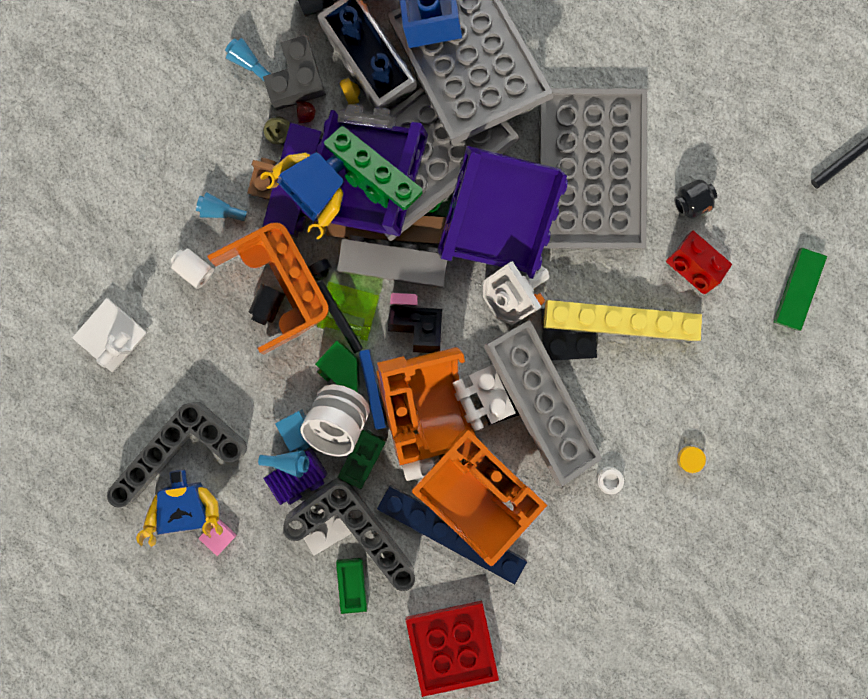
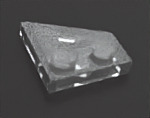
(358, 115)

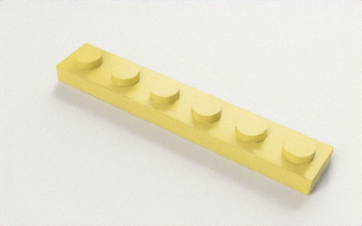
(622, 320)

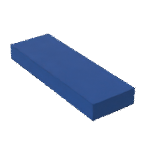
(373, 389)

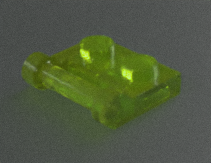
(354, 303)

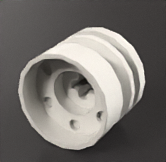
(335, 420)

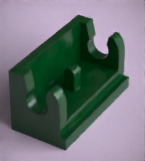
(362, 458)

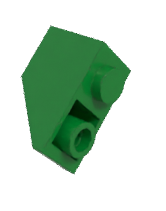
(340, 366)

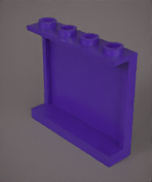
(399, 147)
(502, 210)

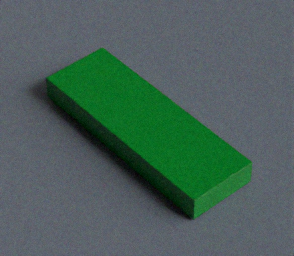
(800, 289)

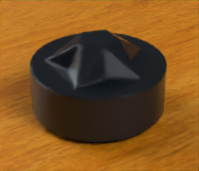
(320, 269)

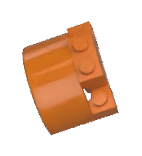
(421, 398)
(472, 497)

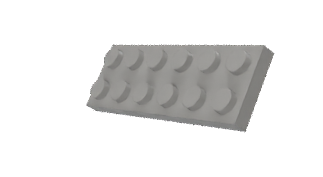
(543, 402)

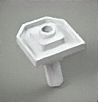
(512, 294)

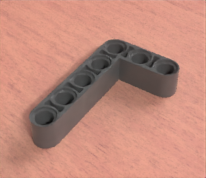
(169, 448)
(358, 527)

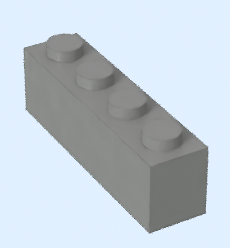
(391, 262)

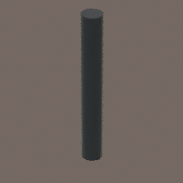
(840, 164)
(340, 319)

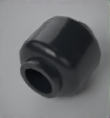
(695, 199)

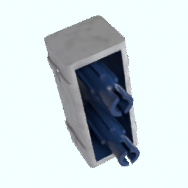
(367, 53)

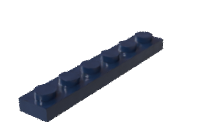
(425, 521)

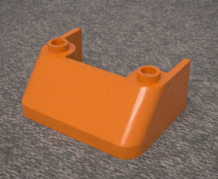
(276, 247)

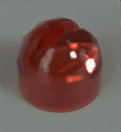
(305, 112)

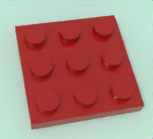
(452, 648)

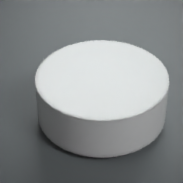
(610, 480)

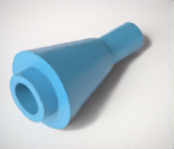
(241, 54)
(212, 207)
(292, 463)

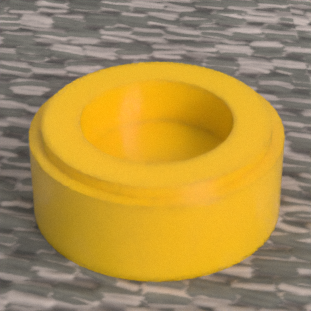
(691, 459)

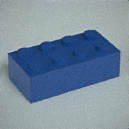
(430, 21)

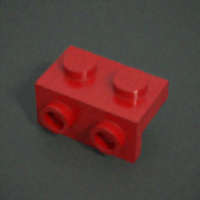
(699, 263)

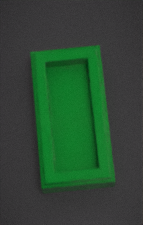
(351, 585)

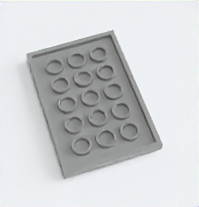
(480, 76)
(602, 149)
(440, 158)

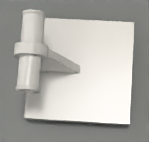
(109, 335)

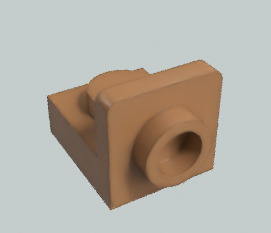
(257, 186)

